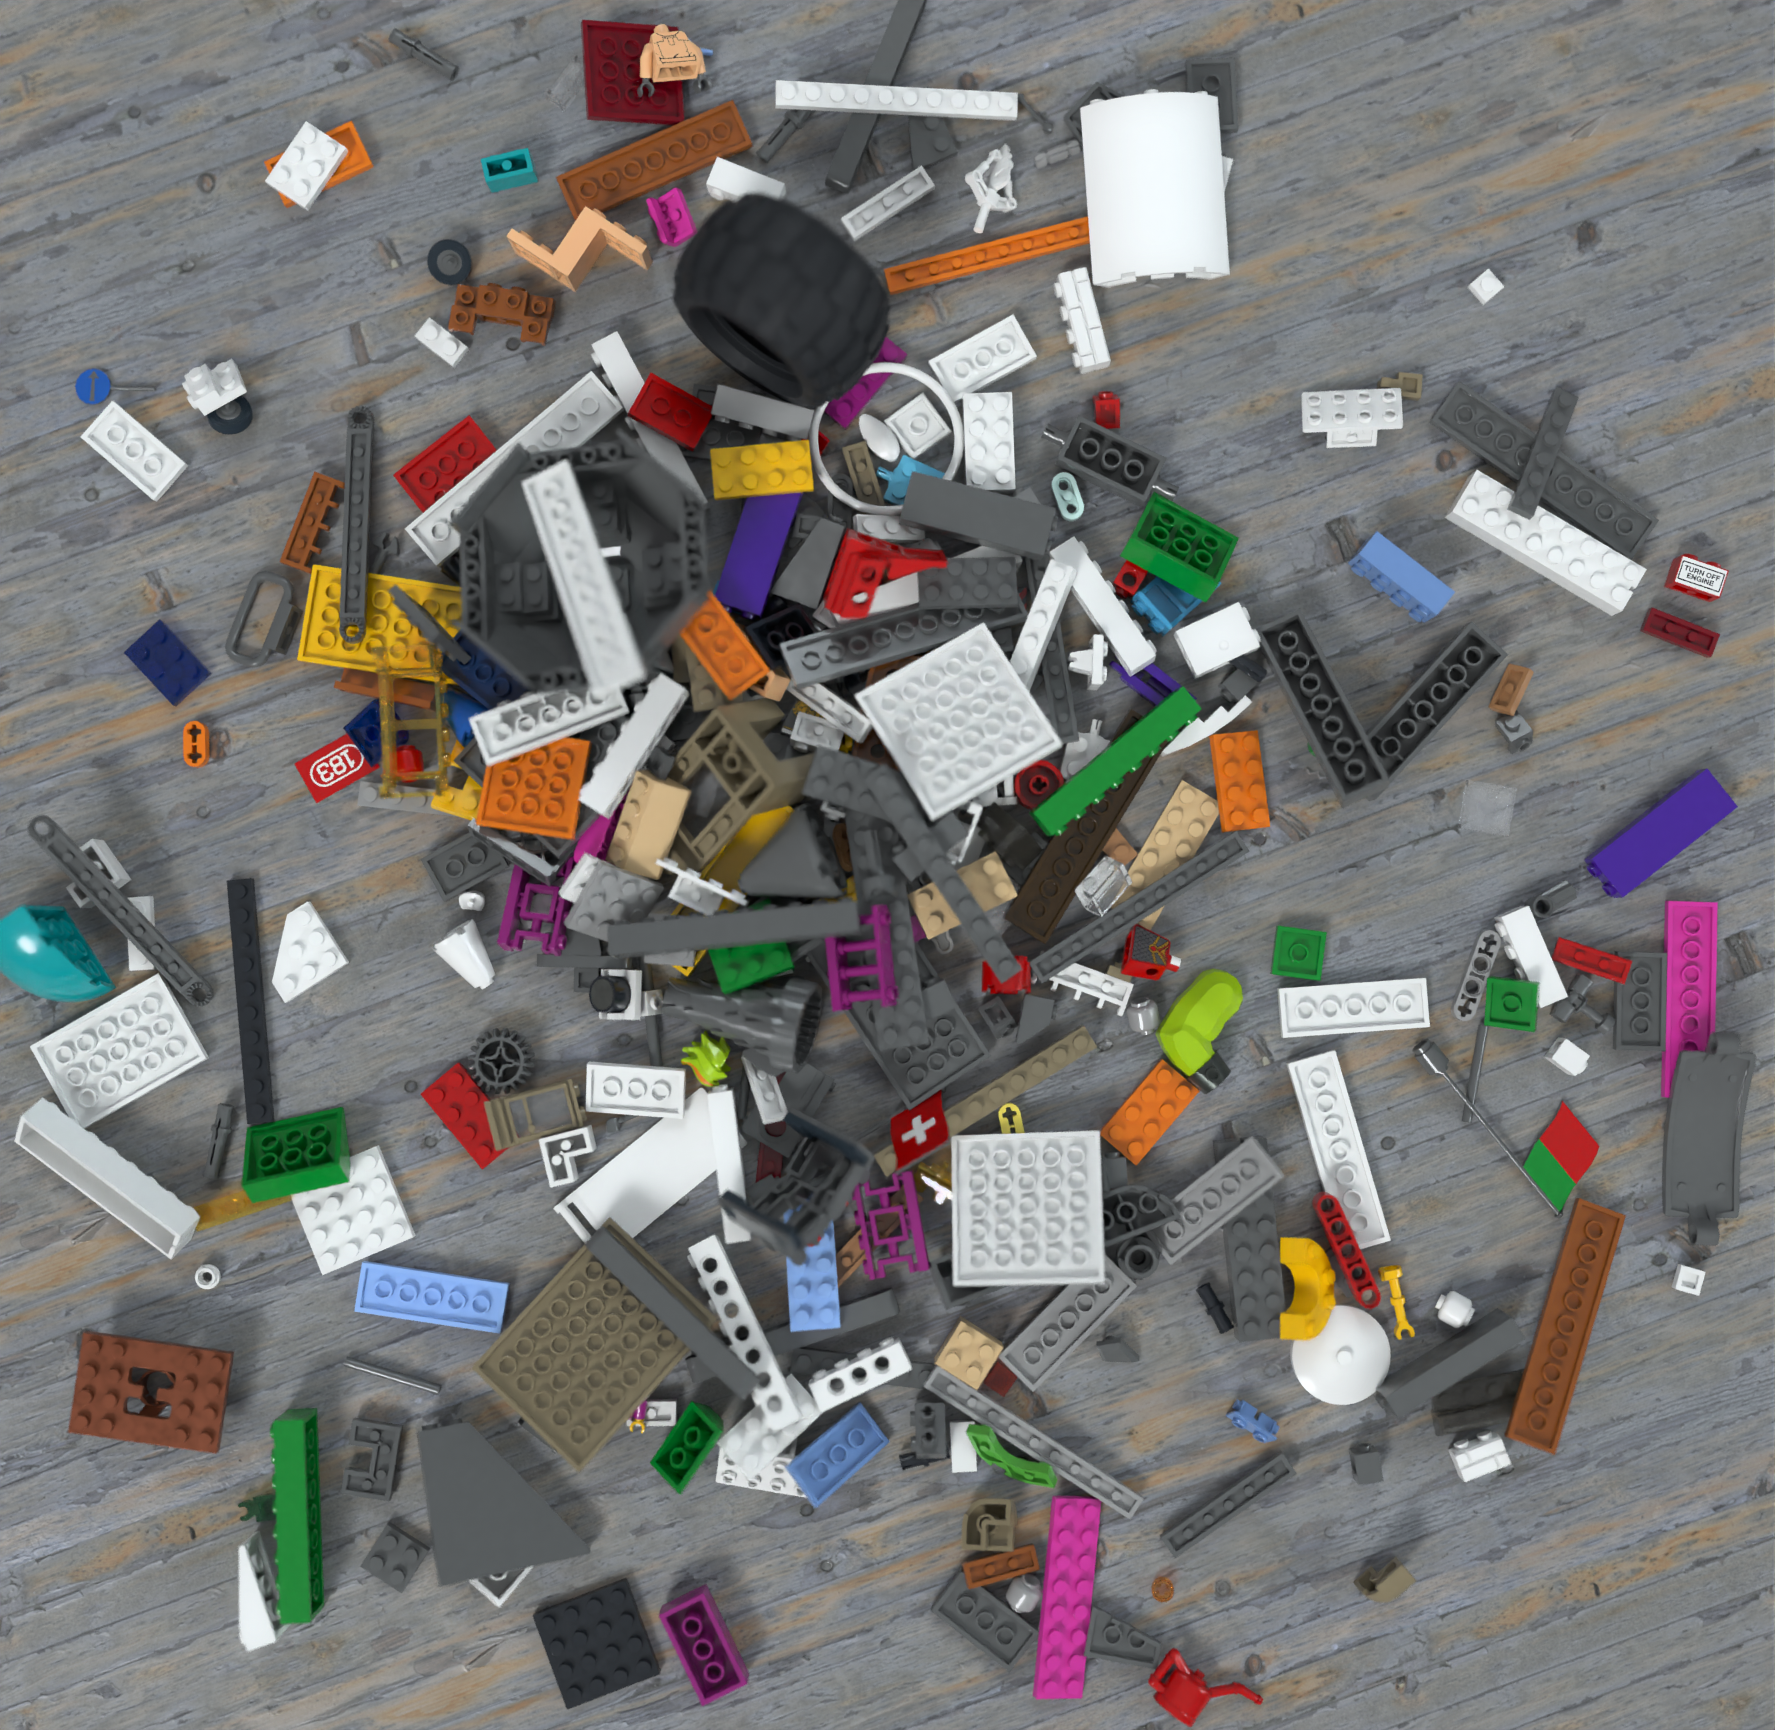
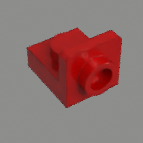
(1107, 409)

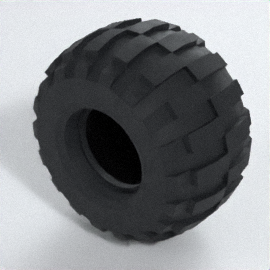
(782, 299)

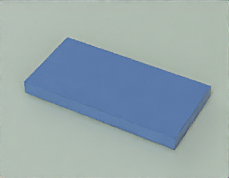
(837, 1454)

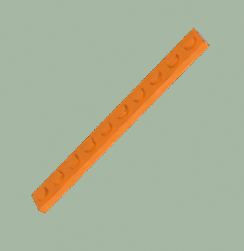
(987, 256)

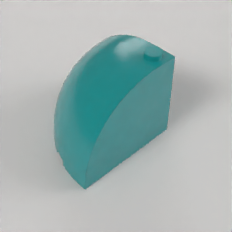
(50, 956)

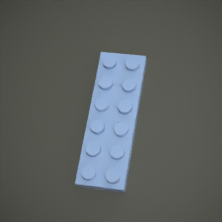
(814, 1285)
(432, 1297)

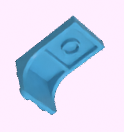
(1163, 605)

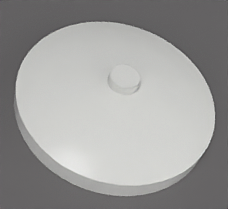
(1344, 1359)

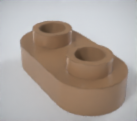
(842, 847)

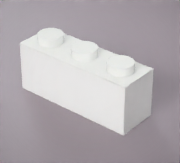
(733, 181)

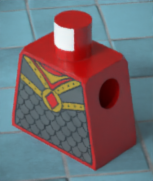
(1147, 954)

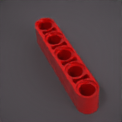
(1354, 1258)

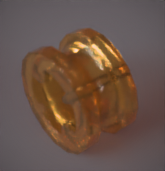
(1167, 1594)

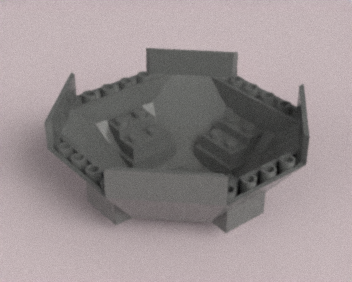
(649, 538)

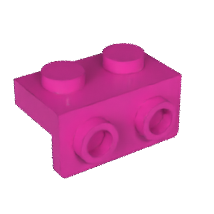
(672, 218)

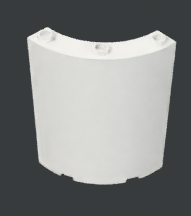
(1154, 187)

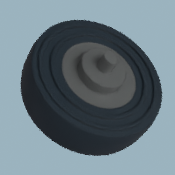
(449, 262)
(231, 417)

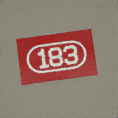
(333, 768)

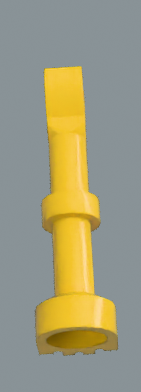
(1391, 1274)

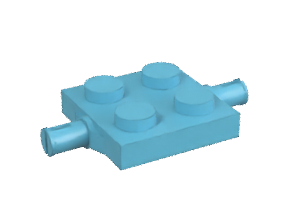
(900, 477)

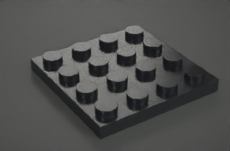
(596, 1643)

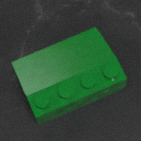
(1180, 547)
(296, 1155)

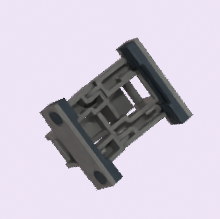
(827, 1193)

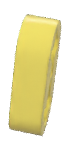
(1017, 1120)

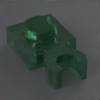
(260, 1507)

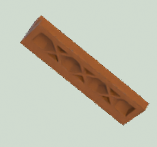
(405, 691)

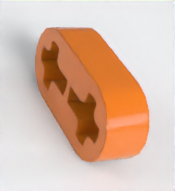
(190, 744)

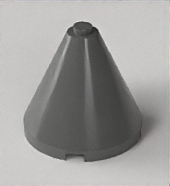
(796, 862)

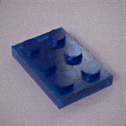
(167, 663)

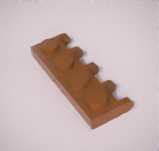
(310, 522)

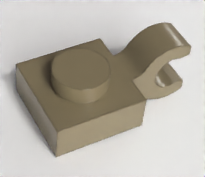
(1408, 382)

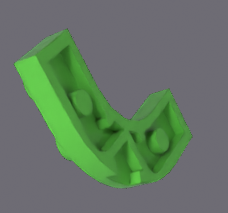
(992, 1452)

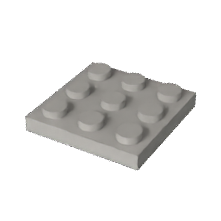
(610, 897)

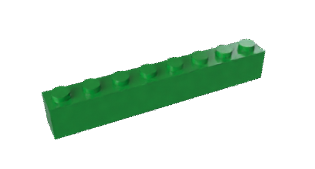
(1115, 761)

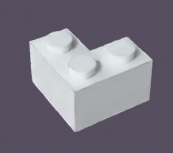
(106, 861)
(560, 1150)

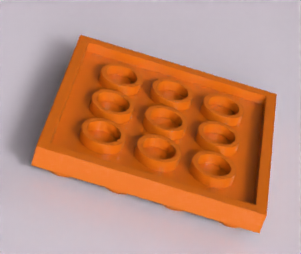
(536, 790)

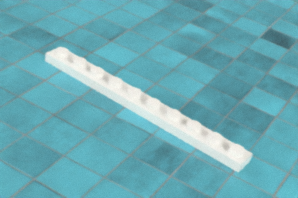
(895, 100)

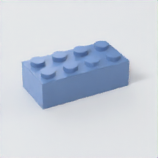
(1400, 578)

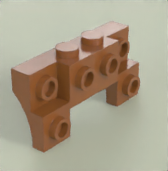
(502, 306)

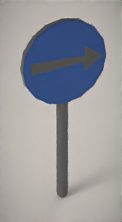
(95, 387)

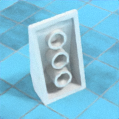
(257, 1596)

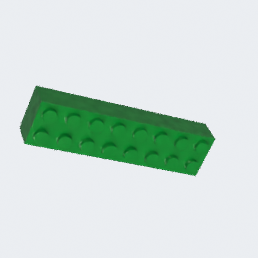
(297, 1516)

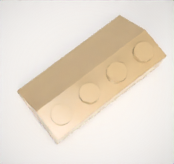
(648, 824)

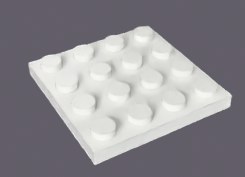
(356, 1216)

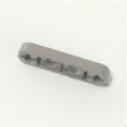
(1479, 977)

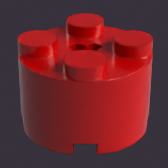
(1046, 774)
(1017, 982)

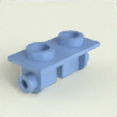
(1262, 1427)

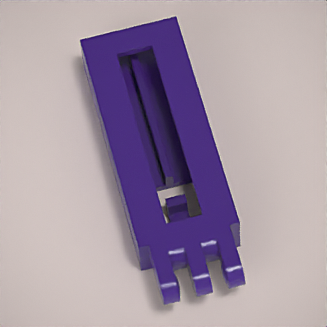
(1156, 688)

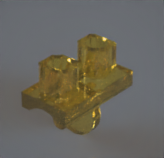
(936, 1178)

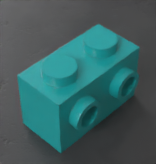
(509, 170)

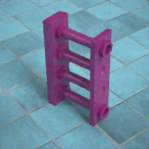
(840, 971)

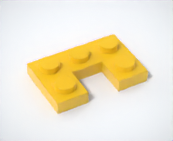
(459, 802)

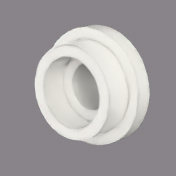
(201, 1279)

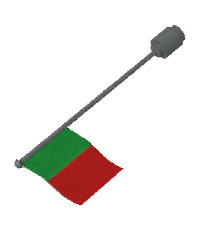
(1557, 1156)

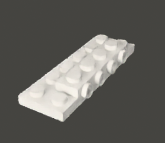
(541, 720)

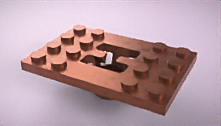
(106, 1383)

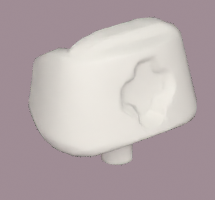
(472, 900)

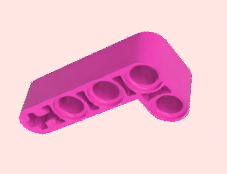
(599, 836)

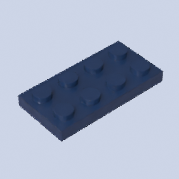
(483, 675)

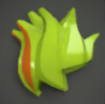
(708, 1059)

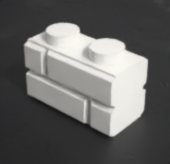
(1479, 1455)

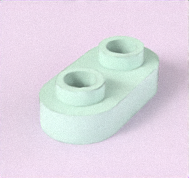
(1067, 497)

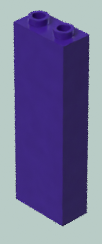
(757, 553)
(1660, 833)

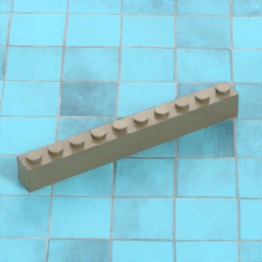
(1005, 1087)

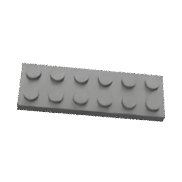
(1216, 1199)
(1064, 1325)

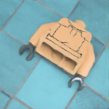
(671, 58)

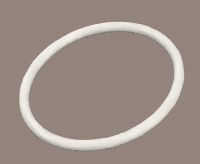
(937, 389)

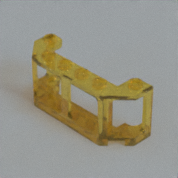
(391, 725)

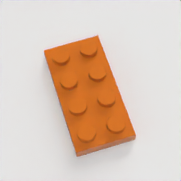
(353, 164)
(723, 649)
(1239, 781)
(1148, 1112)

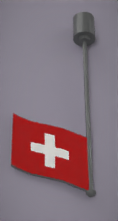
(913, 1133)

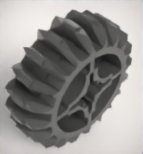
(499, 1071)

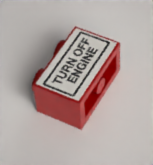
(1696, 577)

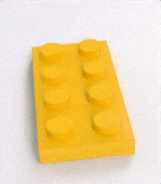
(761, 470)

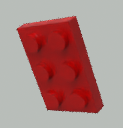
(671, 412)

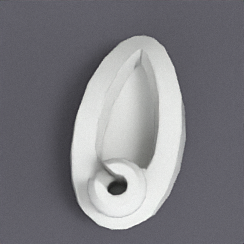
(879, 438)

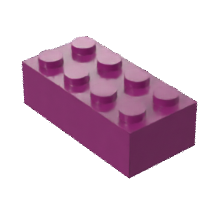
(704, 1644)

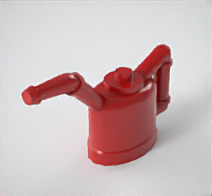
(1185, 1690)

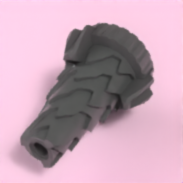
(771, 1019)

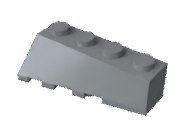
(762, 412)

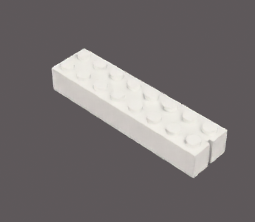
(1546, 545)
(106, 1177)

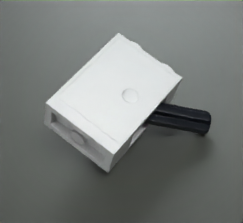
(1220, 641)

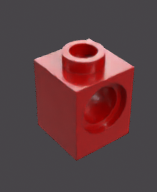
(1133, 570)

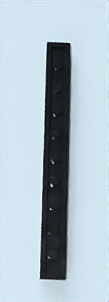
(250, 1001)

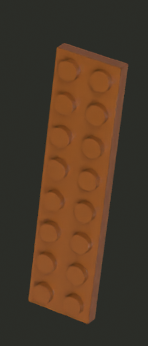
(655, 160)

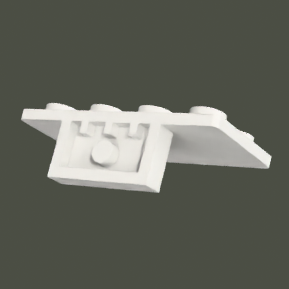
(1352, 415)
(772, 1478)

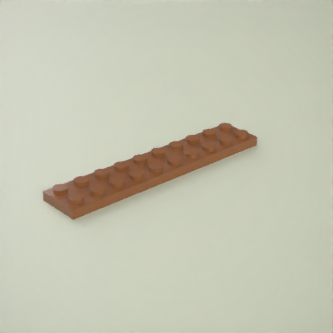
(1565, 1326)

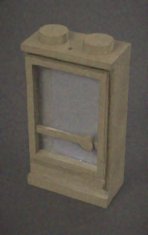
(534, 1114)

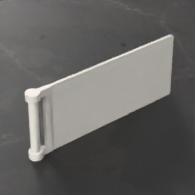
(648, 1173)

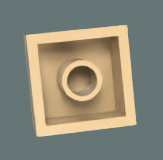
(968, 1352)

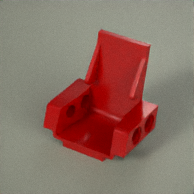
(855, 565)

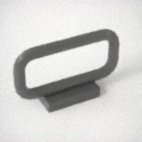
(281, 629)

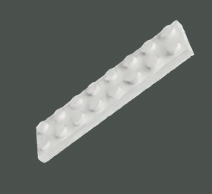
(1338, 1146)

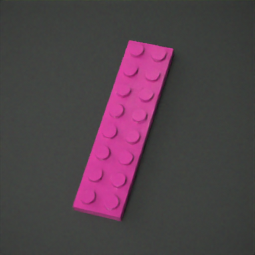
(1691, 980)
(1066, 1597)

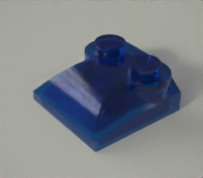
(366, 733)

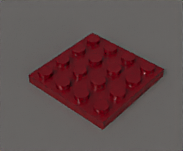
(613, 76)

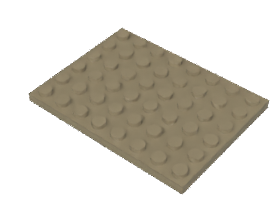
(586, 1353)

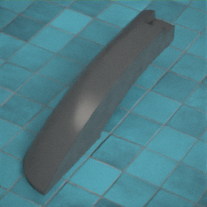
(1126, 1214)

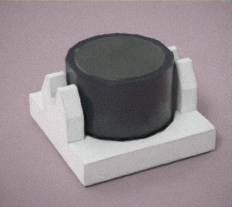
(611, 994)

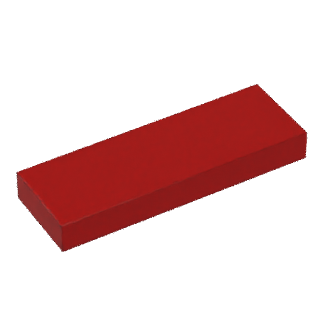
(1591, 960)

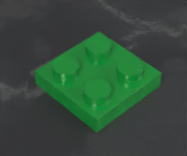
(1298, 953)
(1511, 1003)

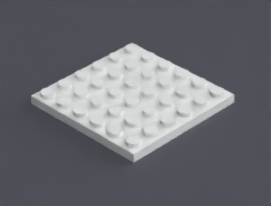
(958, 721)
(1027, 1209)

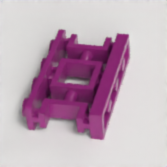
(519, 906)
(908, 1221)

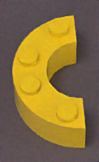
(1313, 1289)

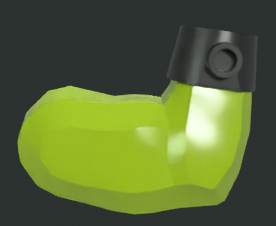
(1196, 1021)

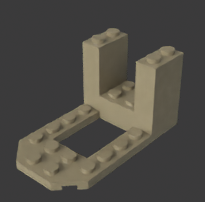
(746, 768)

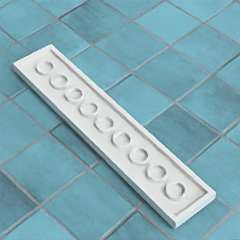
(564, 424)
(583, 579)

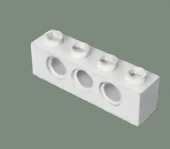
(828, 1396)

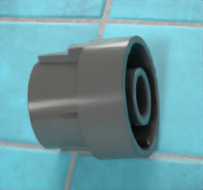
(1146, 1266)

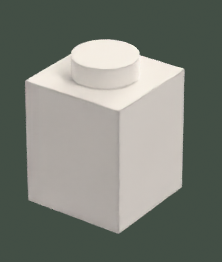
(1567, 1057)

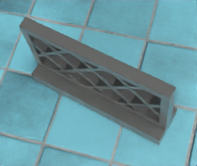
(519, 854)

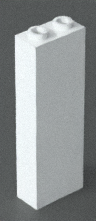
(728, 1153)

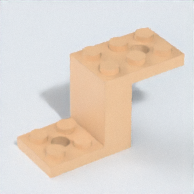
(581, 248)

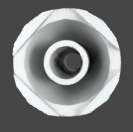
(466, 954)

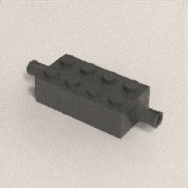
(1110, 461)

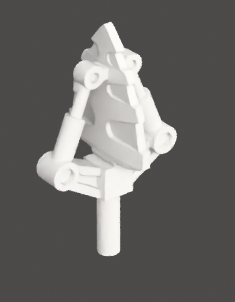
(993, 180)

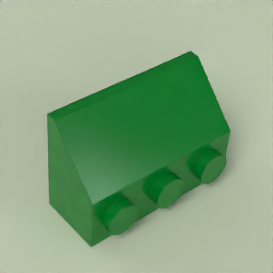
(688, 1445)

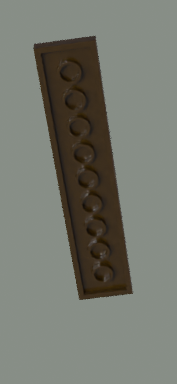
(1073, 853)

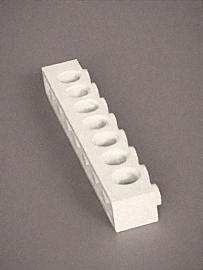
(712, 1249)

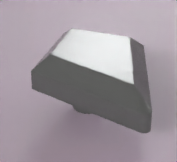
(1116, 1350)

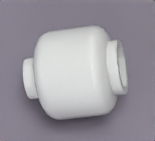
(1455, 1309)

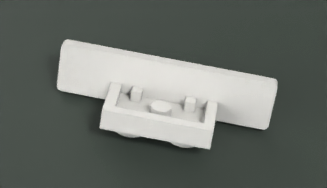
(697, 893)

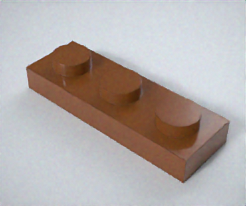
(1000, 1566)

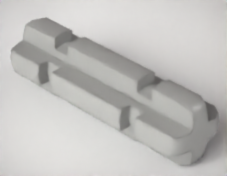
(1057, 153)

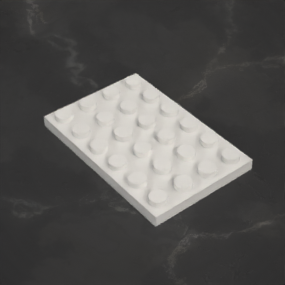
(119, 1051)

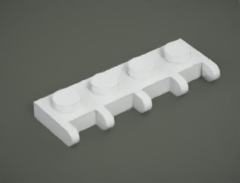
(1092, 983)

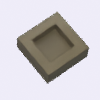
(1115, 971)

